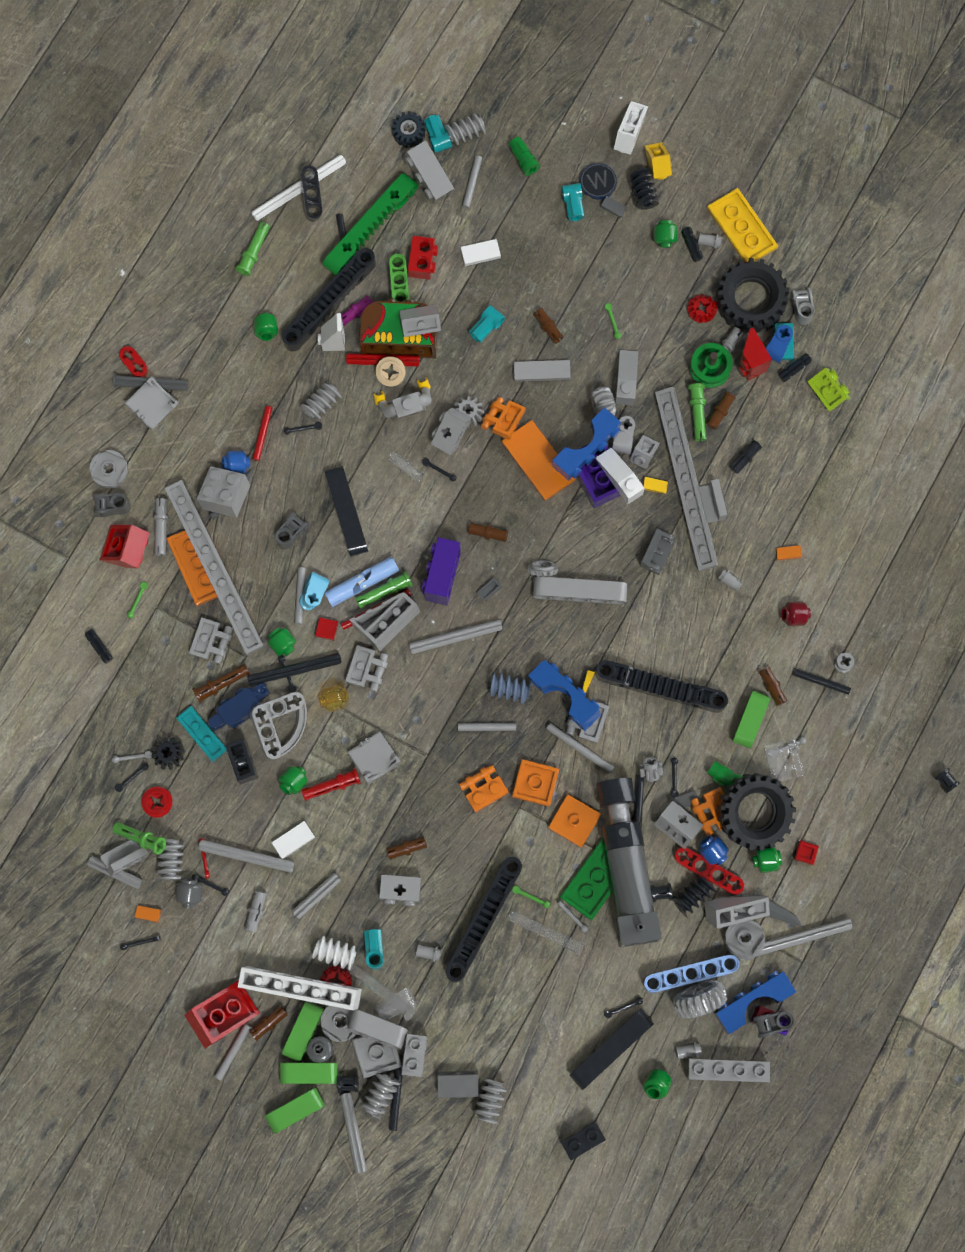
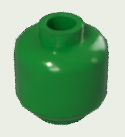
(665, 233)
(265, 326)
(281, 642)
(292, 780)
(767, 860)
(657, 1084)

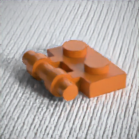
(508, 420)
(487, 793)
(711, 801)

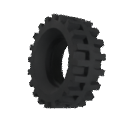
(758, 273)
(780, 817)

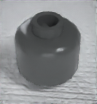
(188, 892)
(324, 1055)

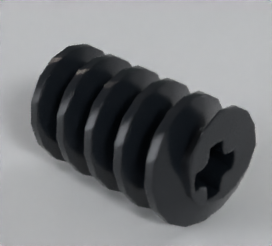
(644, 188)
(693, 894)

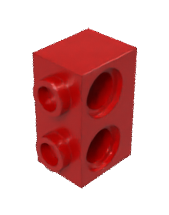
(419, 257)

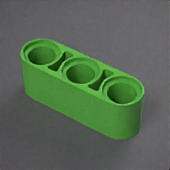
(398, 273)
(751, 719)
(303, 1031)
(308, 1073)
(294, 1110)

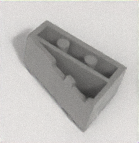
(428, 171)
(386, 621)

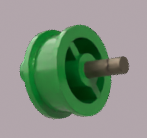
(711, 365)

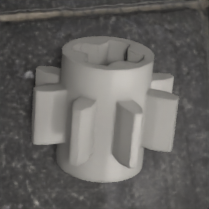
(651, 769)

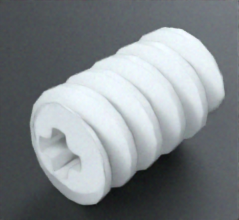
(335, 952)

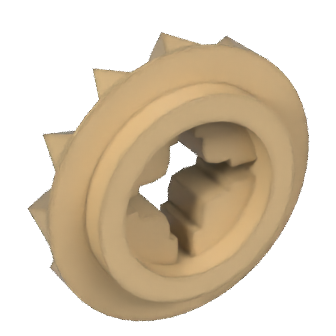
(383, 376)

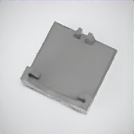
(151, 403)
(374, 757)

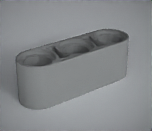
(377, 1029)

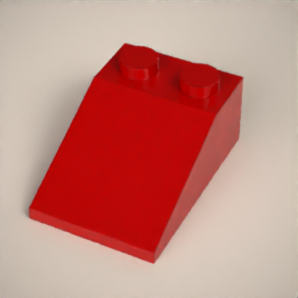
(221, 1014)

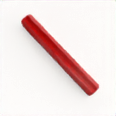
(373, 359)

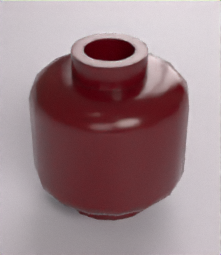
(795, 613)

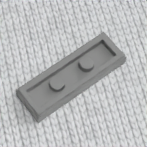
(542, 370)

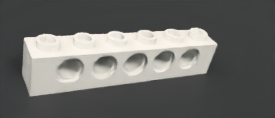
(299, 988)

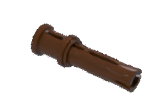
(242, 672)

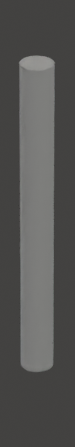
(580, 748)

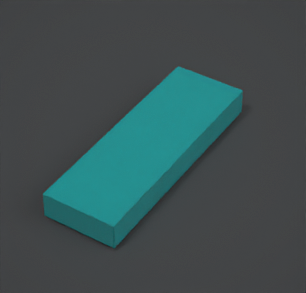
(201, 734)

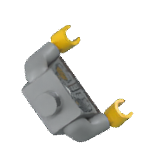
(405, 405)

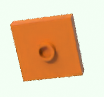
(535, 783)
(574, 821)

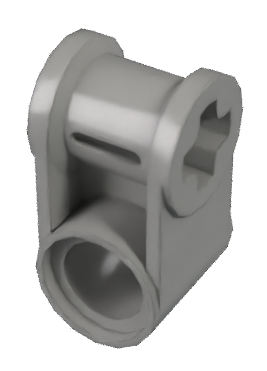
(803, 302)
(624, 440)

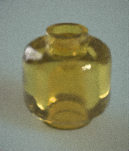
(334, 698)

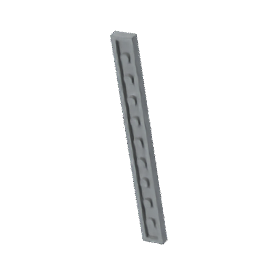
(686, 479)
(214, 567)

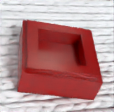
(326, 629)
(806, 852)

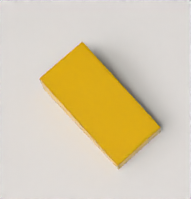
(655, 485)
(590, 674)

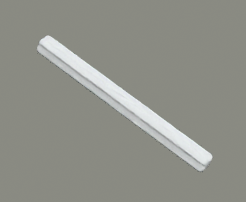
(296, 189)

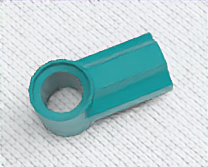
(438, 137)
(573, 197)
(490, 320)
(374, 947)

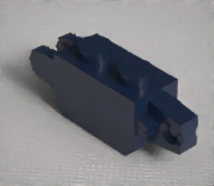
(237, 709)

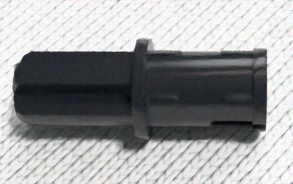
(745, 457)

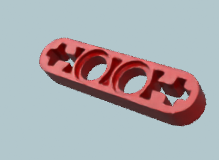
(709, 871)

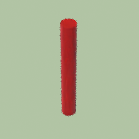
(262, 433)

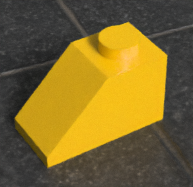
(658, 160)

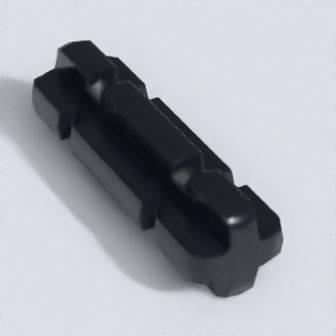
(692, 244)
(795, 367)
(98, 646)

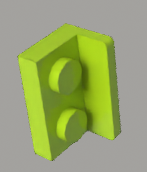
(829, 388)

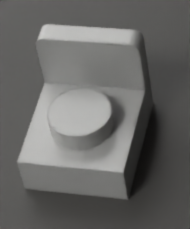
(644, 451)

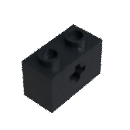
(241, 761)
(583, 1141)

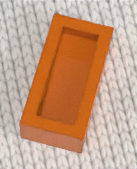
(790, 552)
(148, 913)

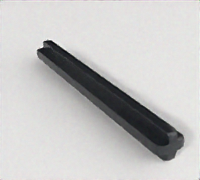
(294, 669)

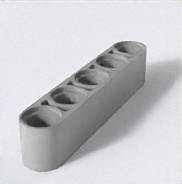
(580, 590)

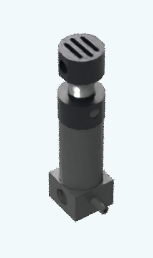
(624, 845)

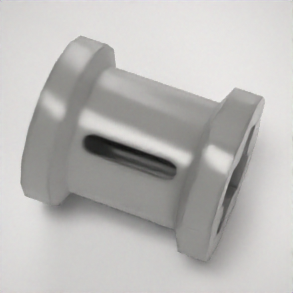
(844, 657)

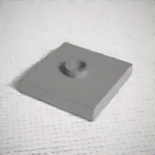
(374, 1057)

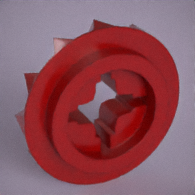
(698, 315)
(147, 803)
(343, 974)

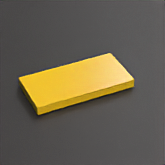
(742, 226)

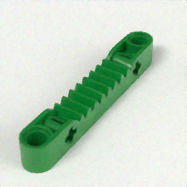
(401, 188)

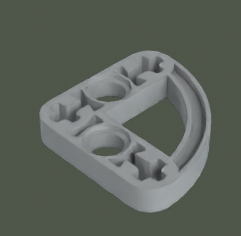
(269, 714)

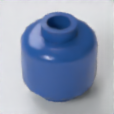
(235, 461)
(713, 850)

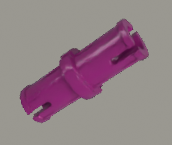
(355, 310)

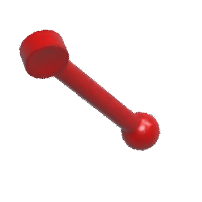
(204, 861)

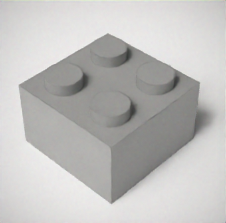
(223, 491)

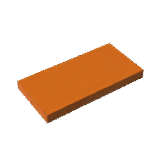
(535, 458)
(191, 568)

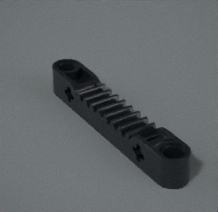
(326, 301)
(661, 686)
(484, 919)

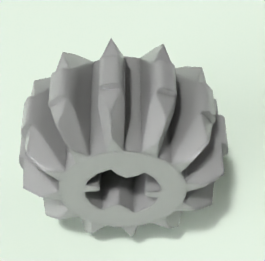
(601, 398)
(473, 406)

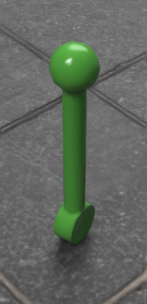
(608, 307)
(143, 586)
(516, 890)

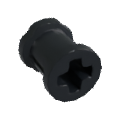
(947, 780)
(657, 895)
(348, 1083)

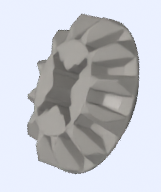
(542, 568)

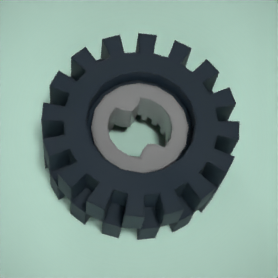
(406, 137)

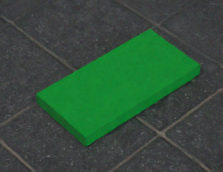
(591, 884)

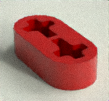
(136, 360)

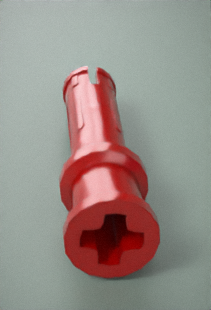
(340, 782)

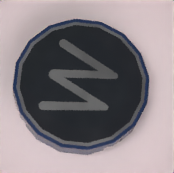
(598, 181)

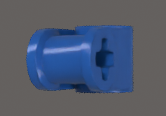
(778, 345)

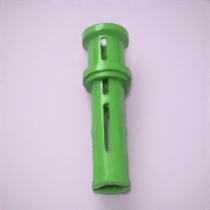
(250, 256)
(698, 402)
(392, 586)
(152, 842)

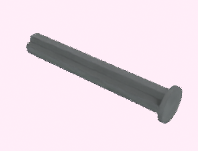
(170, 384)

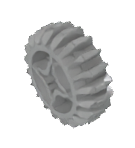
(700, 999)

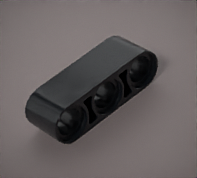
(311, 184)

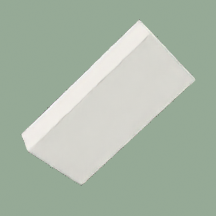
(480, 252)
(293, 840)

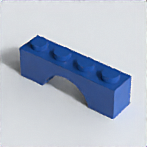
(571, 461)
(548, 679)
(733, 1015)

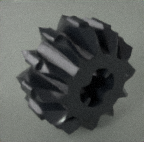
(174, 749)

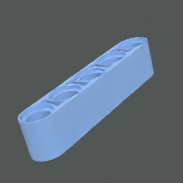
(699, 968)

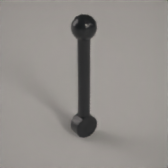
(318, 426)
(426, 462)
(292, 688)
(119, 788)
(674, 793)
(224, 892)
(124, 946)
(608, 1014)

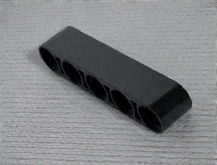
(346, 511)
(611, 1049)

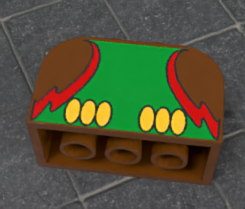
(384, 334)

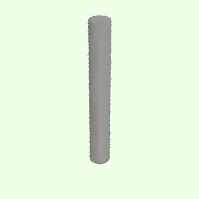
(472, 182)
(300, 587)
(486, 726)
(232, 1052)

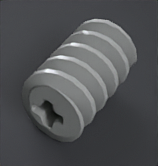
(465, 128)
(320, 401)
(170, 861)
(380, 1095)
(490, 1101)

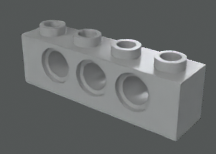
(728, 1070)

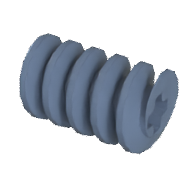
(510, 688)

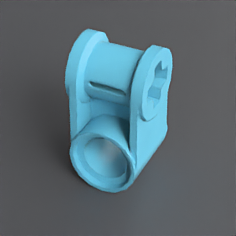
(314, 588)

